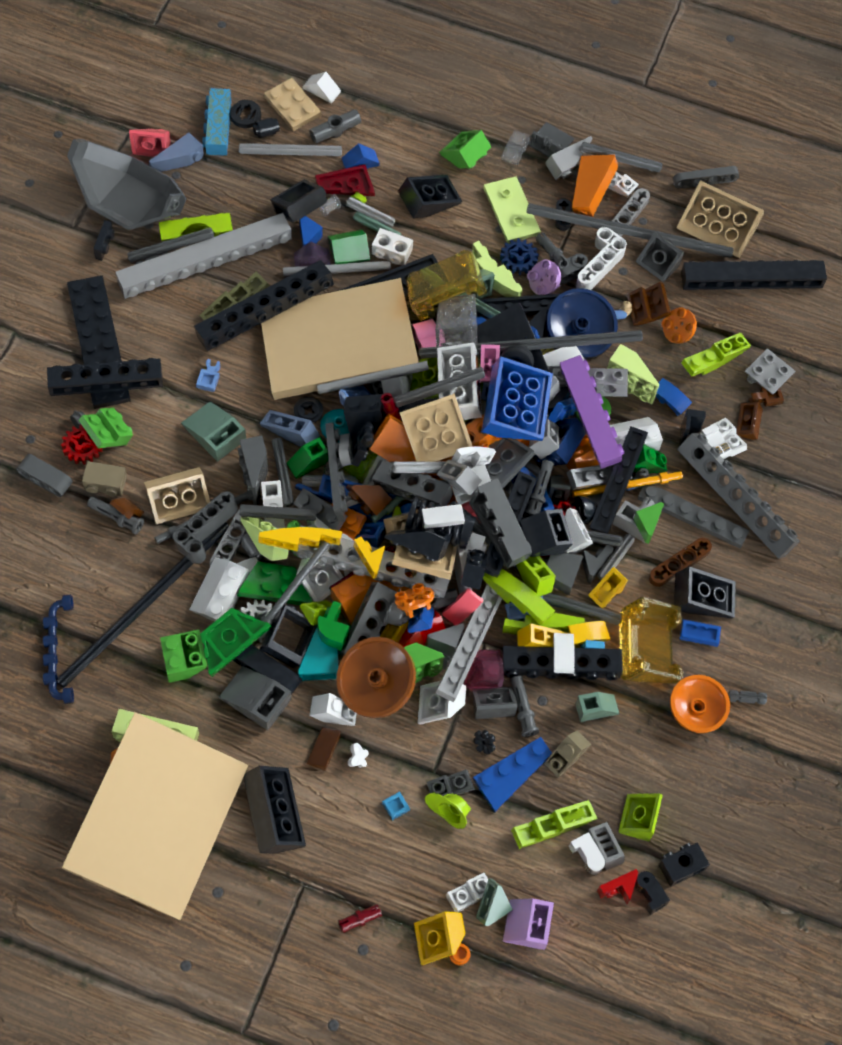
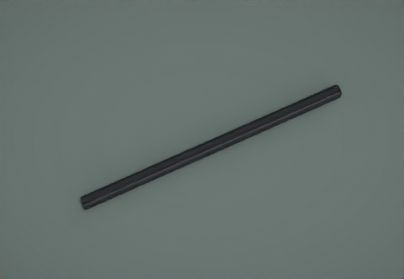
(135, 611)

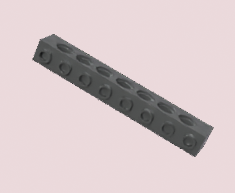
(690, 450)

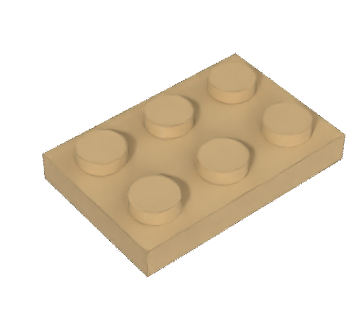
(292, 104)

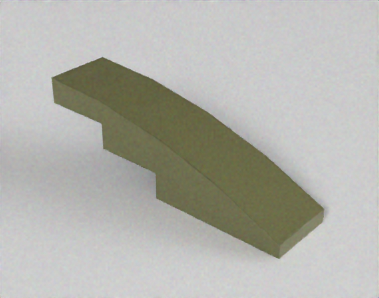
(240, 292)

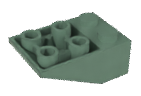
(215, 430)

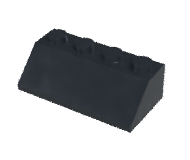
(273, 809)

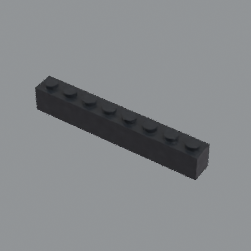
(753, 275)

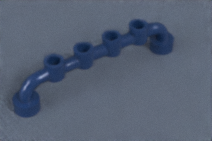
(51, 642)

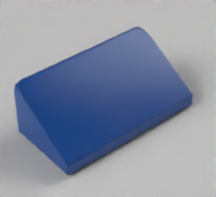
(422, 620)

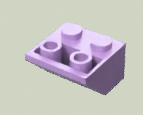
(528, 923)

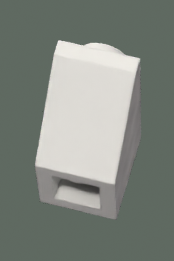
(332, 709)

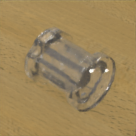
(332, 204)

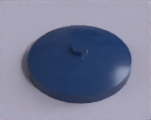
(581, 313)

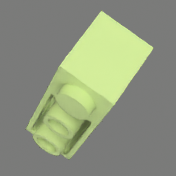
(254, 526)

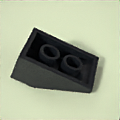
(428, 195)
(704, 593)

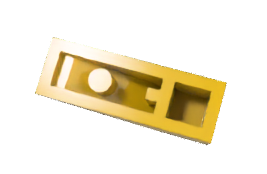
(537, 636)

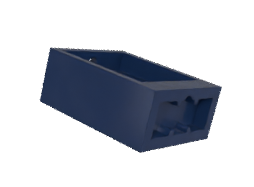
(570, 435)

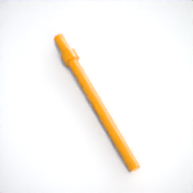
(661, 478)

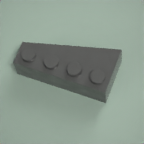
(500, 523)

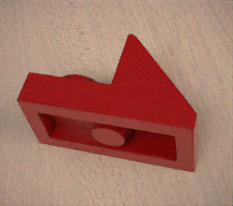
(624, 884)

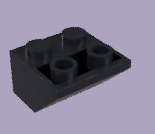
(547, 533)

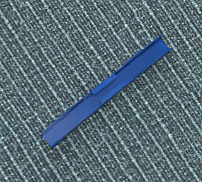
(300, 486)

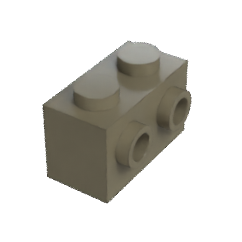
(104, 479)

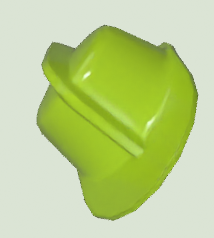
(449, 807)

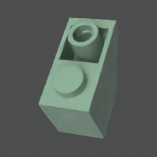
(596, 706)

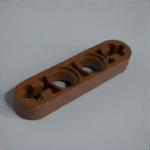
(680, 562)

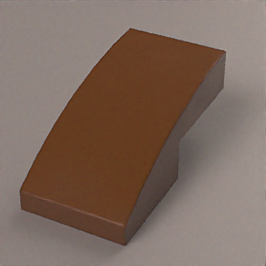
(126, 507)

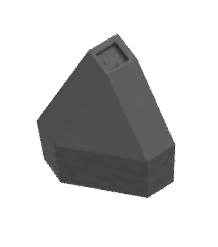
(123, 186)

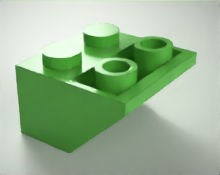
(183, 655)
(426, 660)

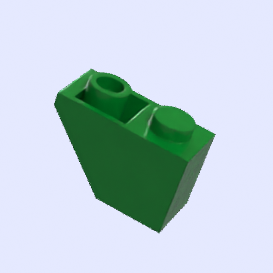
(308, 458)
(651, 460)

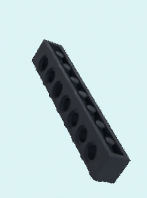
(264, 305)

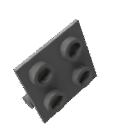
(549, 140)

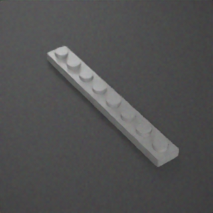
(469, 645)

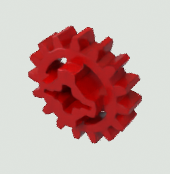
(80, 441)

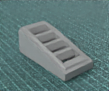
(613, 857)

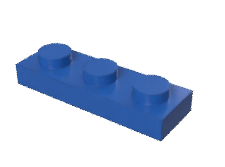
(563, 410)

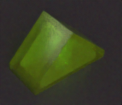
(363, 469)

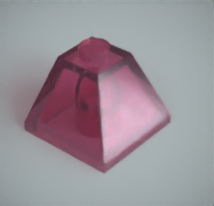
(485, 670)

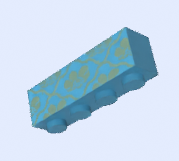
(217, 121)

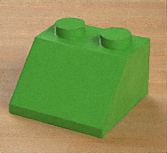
(466, 149)

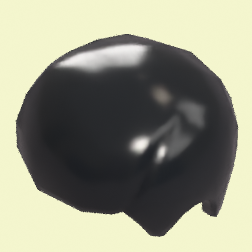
(585, 508)

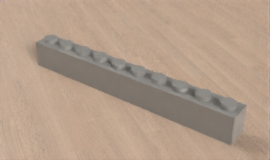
(203, 255)

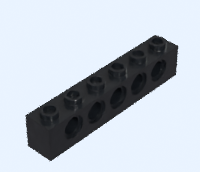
(113, 382)
(589, 656)

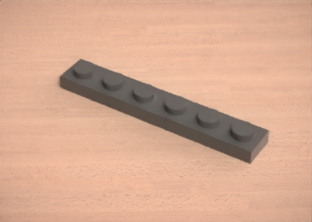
(336, 474)
(695, 515)

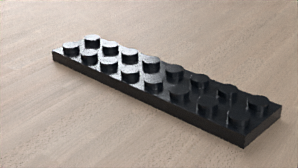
(96, 332)

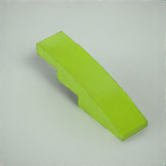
(518, 593)
(555, 621)
(554, 824)

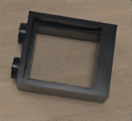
(299, 200)
(281, 653)

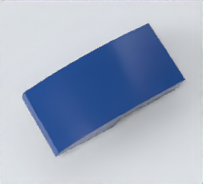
(672, 396)

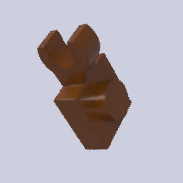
(766, 397)

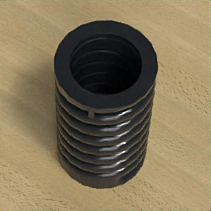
(460, 535)

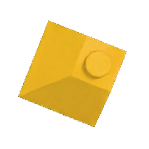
(439, 936)

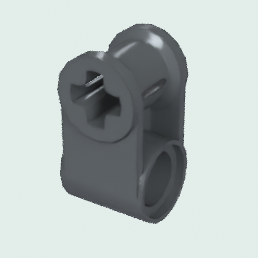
(573, 268)

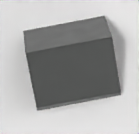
(660, 257)
(494, 702)

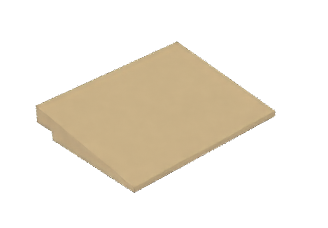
(338, 338)
(155, 817)

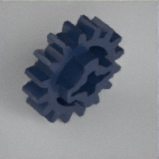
(519, 256)

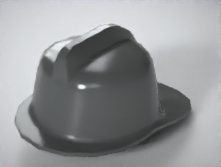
(395, 616)

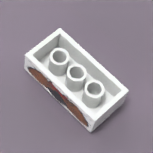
(455, 361)

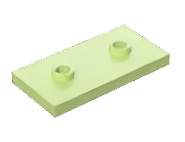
(511, 209)

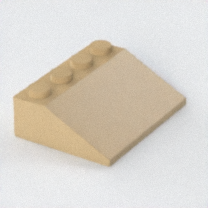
(720, 218)

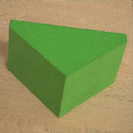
(647, 519)

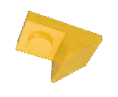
(370, 559)
(608, 587)

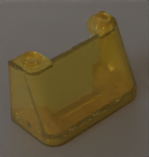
(444, 281)
(647, 641)

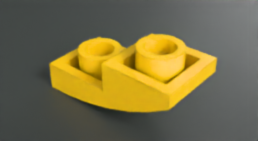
(589, 631)

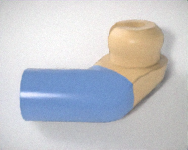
(624, 311)

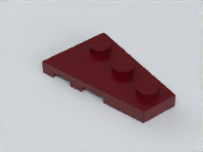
(347, 181)

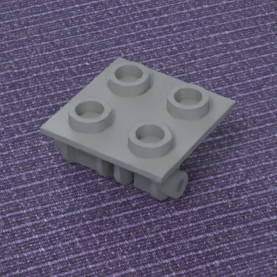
(769, 371)

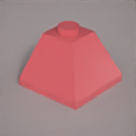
(149, 141)

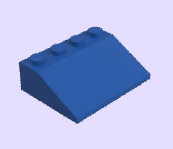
(517, 401)

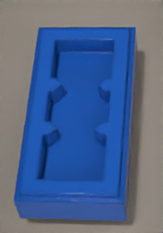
(700, 633)

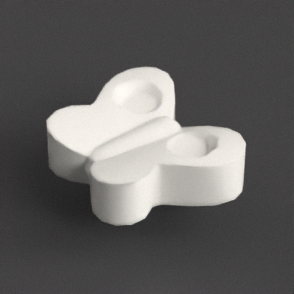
(358, 756)

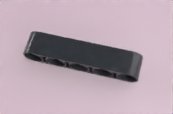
(264, 664)

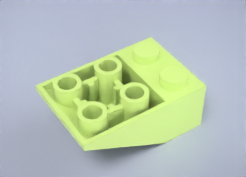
(640, 380)

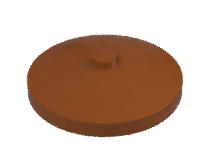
(376, 677)

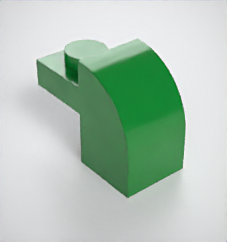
(329, 630)

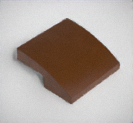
(648, 304)

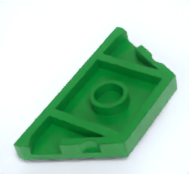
(269, 583)
(230, 637)

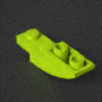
(716, 356)

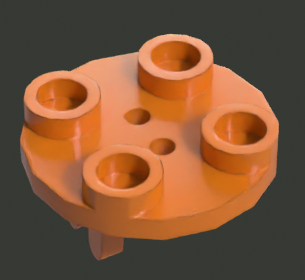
(683, 332)
(414, 599)

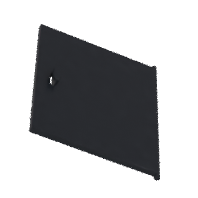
(510, 326)

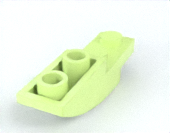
(503, 278)

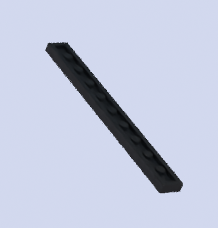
(530, 305)

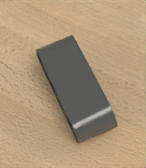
(44, 475)

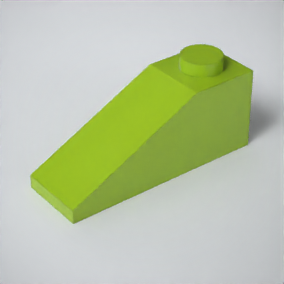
(537, 575)

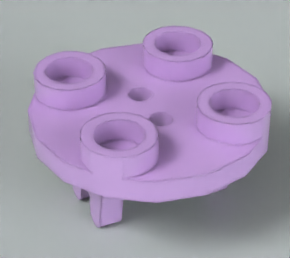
(540, 272)

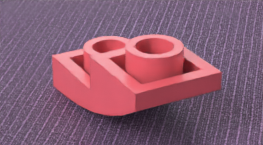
(463, 607)

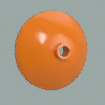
(708, 696)

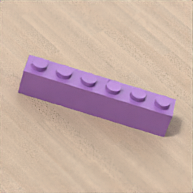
(591, 412)

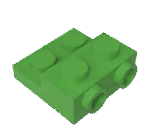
(106, 428)

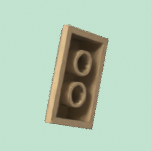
(177, 495)

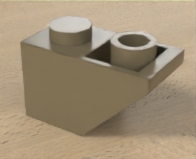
(567, 753)

